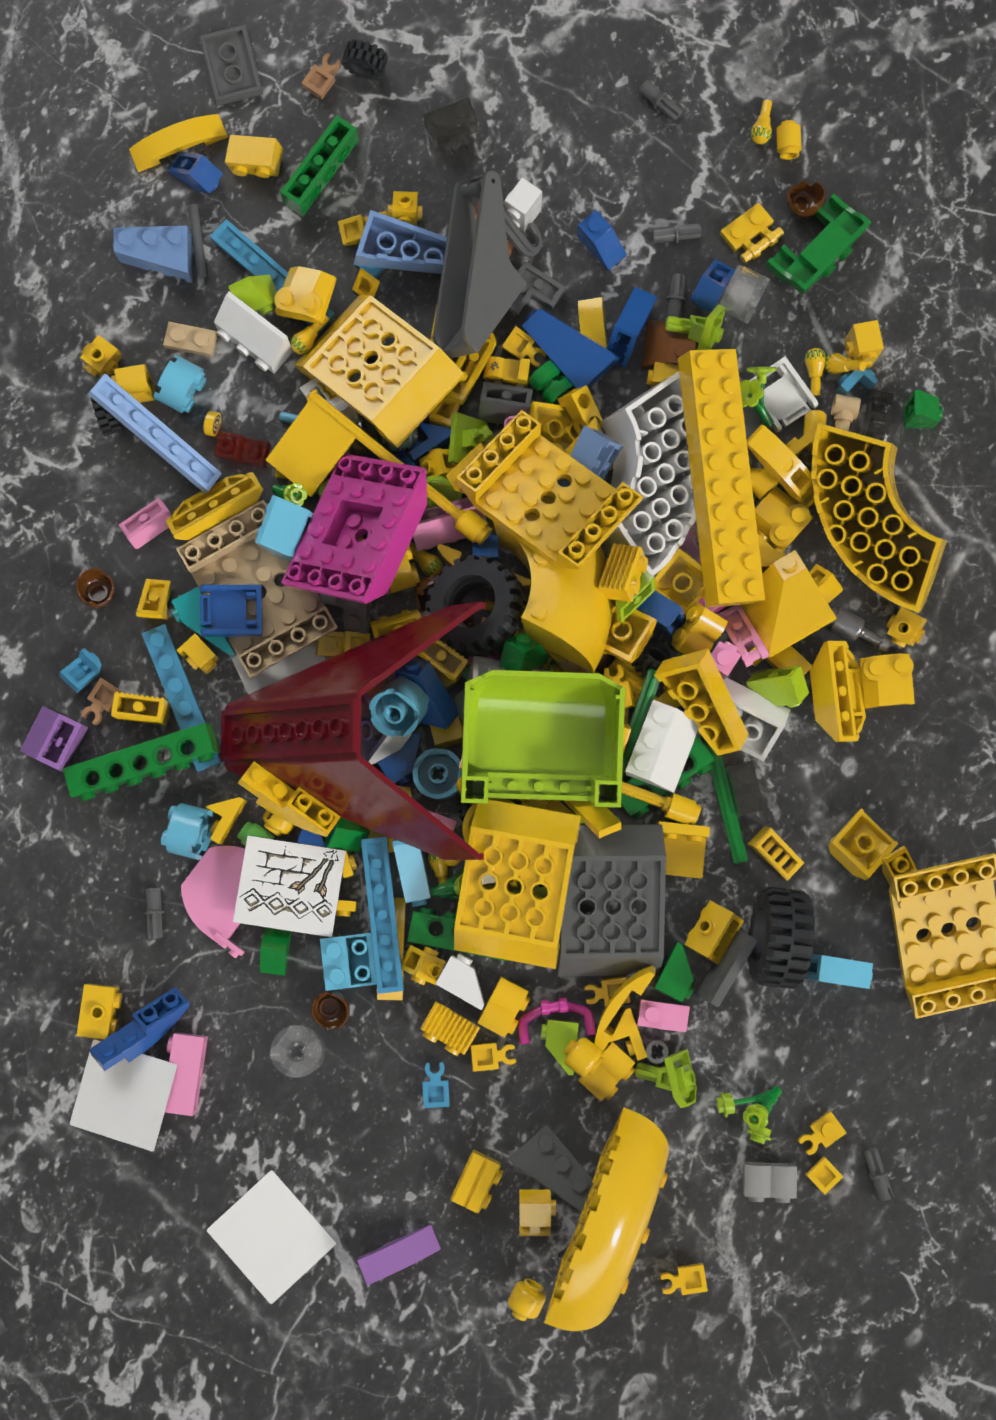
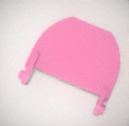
(212, 894)

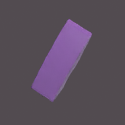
(398, 1254)

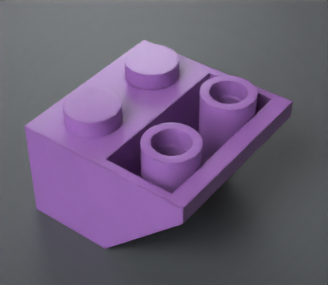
(53, 739)

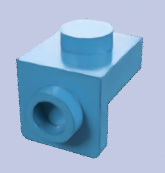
(849, 380)
(81, 670)

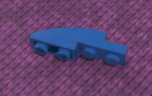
(144, 1031)

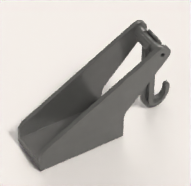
(477, 271)

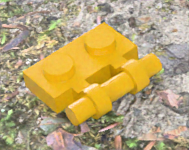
(747, 227)

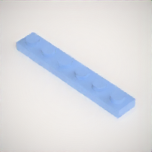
(154, 433)

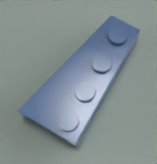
(399, 246)

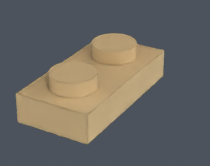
(190, 339)

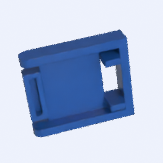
(226, 611)

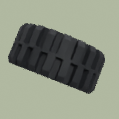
(507, 611)
(785, 936)

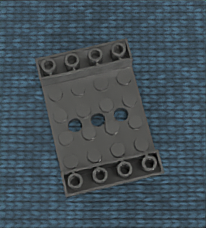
(620, 868)

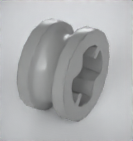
(664, 1051)

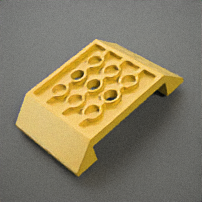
(395, 389)
(522, 469)
(522, 846)
(950, 967)

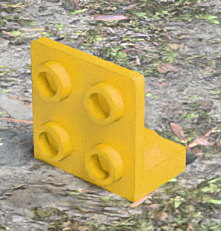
(684, 849)

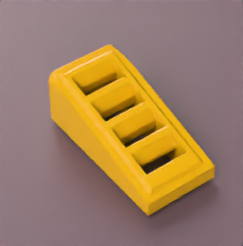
(756, 843)

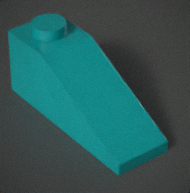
(188, 611)

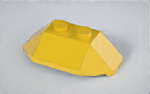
(212, 508)
(838, 692)

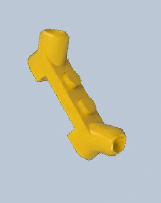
(764, 482)

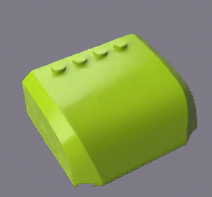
(543, 737)

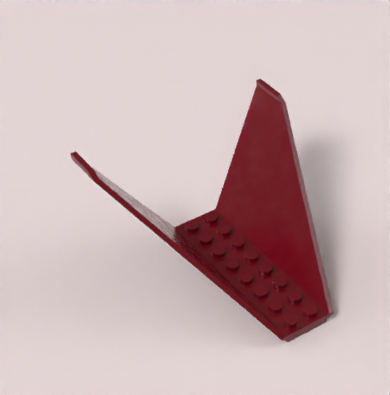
(311, 735)

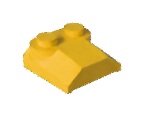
(305, 295)
(781, 518)
(681, 580)
(630, 637)
(887, 680)
(861, 845)

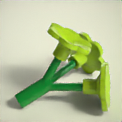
(753, 391)

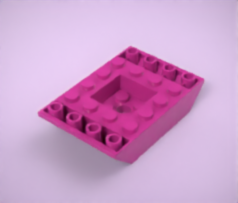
(359, 500)

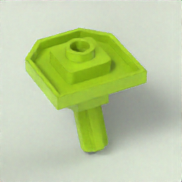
(700, 329)
(466, 435)
(674, 1076)

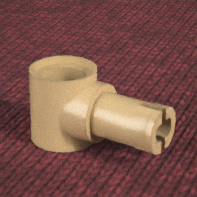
(844, 410)

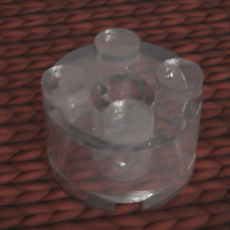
(743, 293)
(283, 1051)

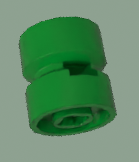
(550, 383)

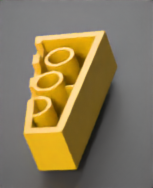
(706, 700)

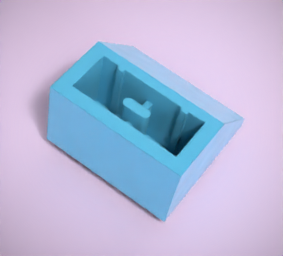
(282, 527)
(348, 961)

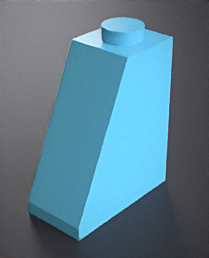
(412, 873)
(840, 971)

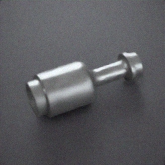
(852, 627)

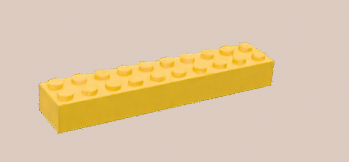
(721, 477)

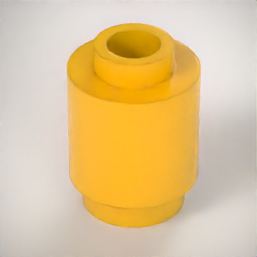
(789, 139)

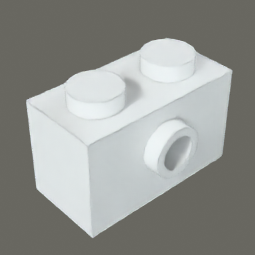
(523, 204)

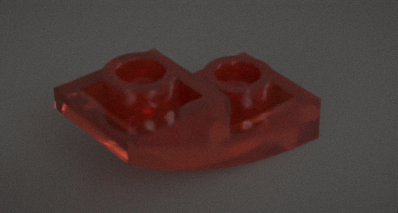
(242, 449)

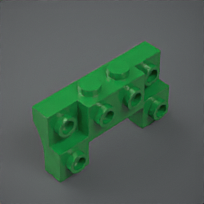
(821, 255)

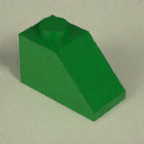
(922, 411)
(522, 654)
(675, 976)

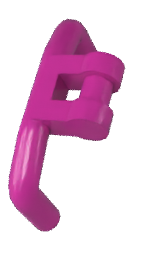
(553, 1008)

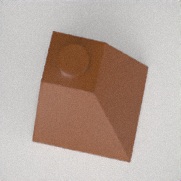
(664, 345)

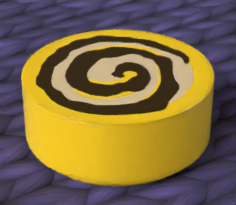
(212, 423)

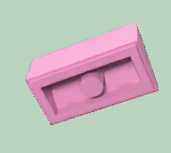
(146, 523)

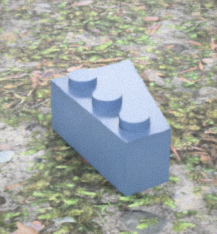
(156, 248)
(594, 452)

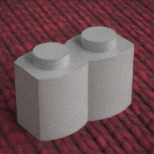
(769, 1180)

